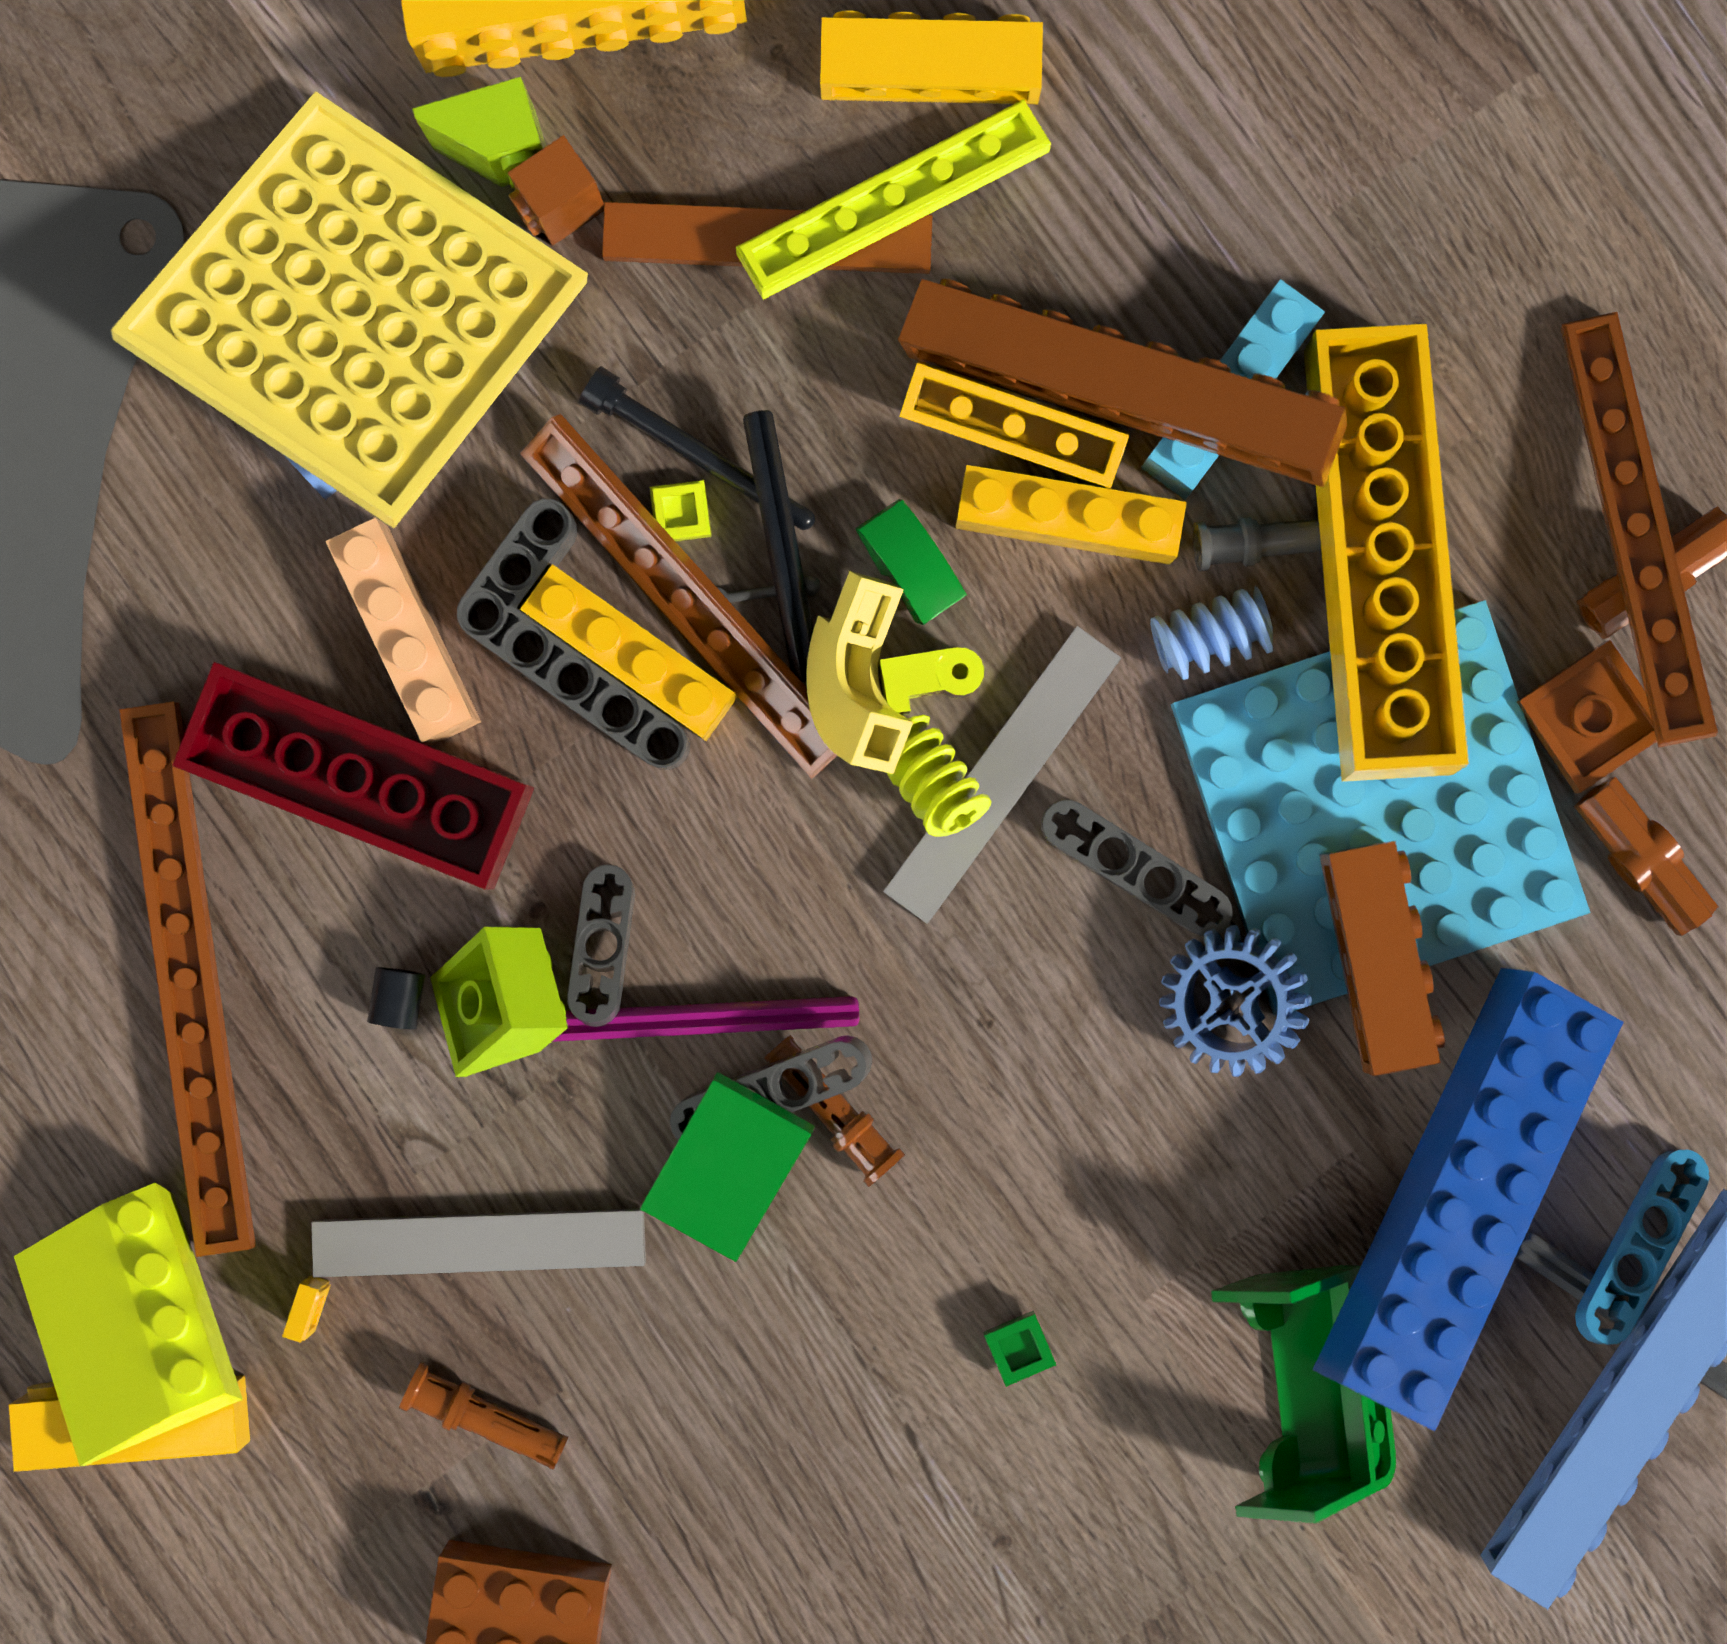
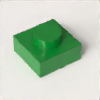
(1019, 1348)

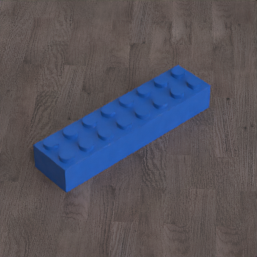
(1468, 1196)

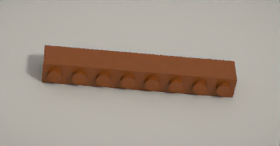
(1125, 381)

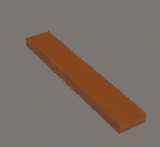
(711, 235)

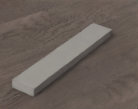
(1007, 770)
(478, 1242)

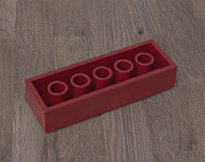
(353, 776)

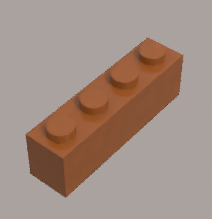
(1381, 958)

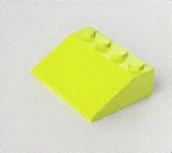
(126, 1324)

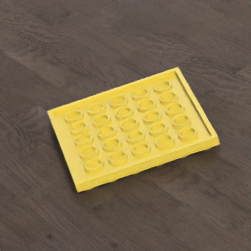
(351, 308)

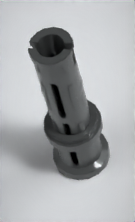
(1251, 541)

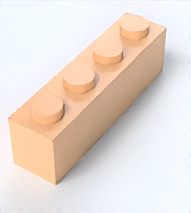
(403, 631)

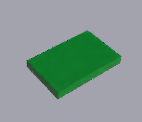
(727, 1167)

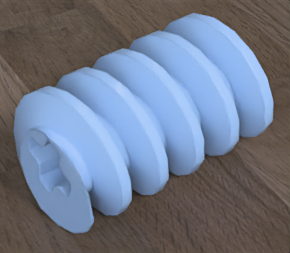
(1213, 632)

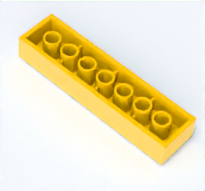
(1387, 559)

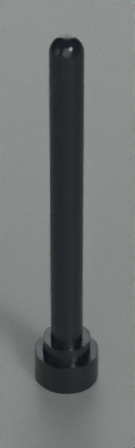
(608, 396)

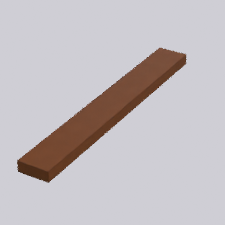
(1638, 531)
(678, 589)

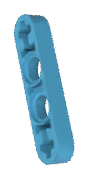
(1634, 1240)

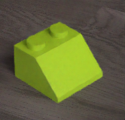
(484, 129)
(498, 999)

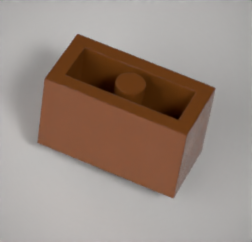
(555, 192)

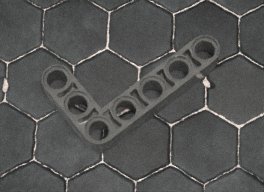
(556, 654)

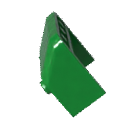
(1332, 1439)

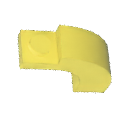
(845, 679)

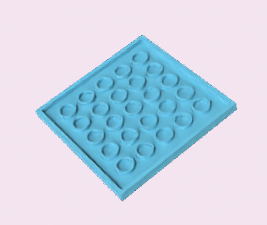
(1477, 842)

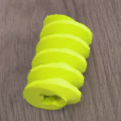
(936, 785)

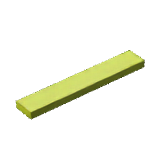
(893, 199)

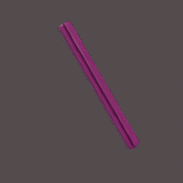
(719, 1018)

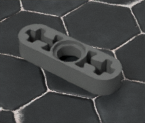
(621, 907)

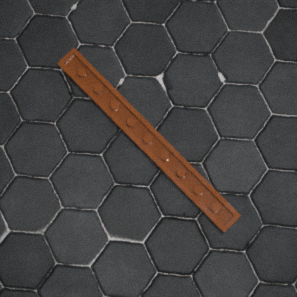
(187, 981)

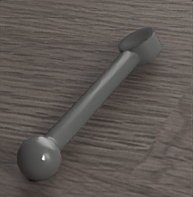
(811, 582)

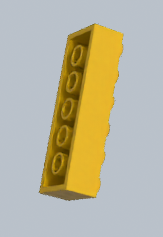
(500, 32)

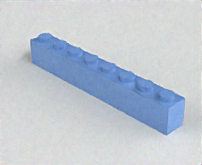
(1619, 1422)

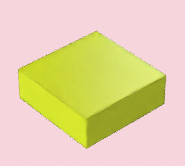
(682, 509)

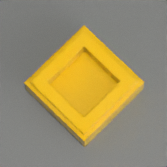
(306, 1309)

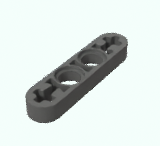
(1139, 862)
(768, 1084)

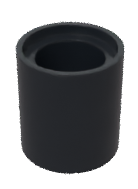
(396, 998)

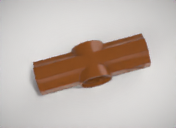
(1696, 548)
(1646, 856)

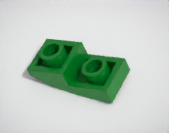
(911, 560)

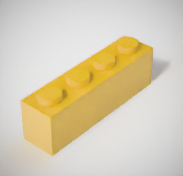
(931, 58)
(1014, 424)
(1070, 515)
(629, 652)
(43, 1440)

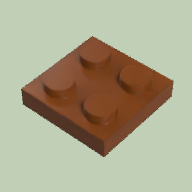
(1590, 716)

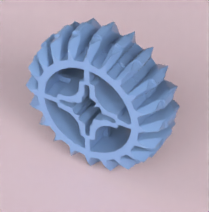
(1197, 1028)

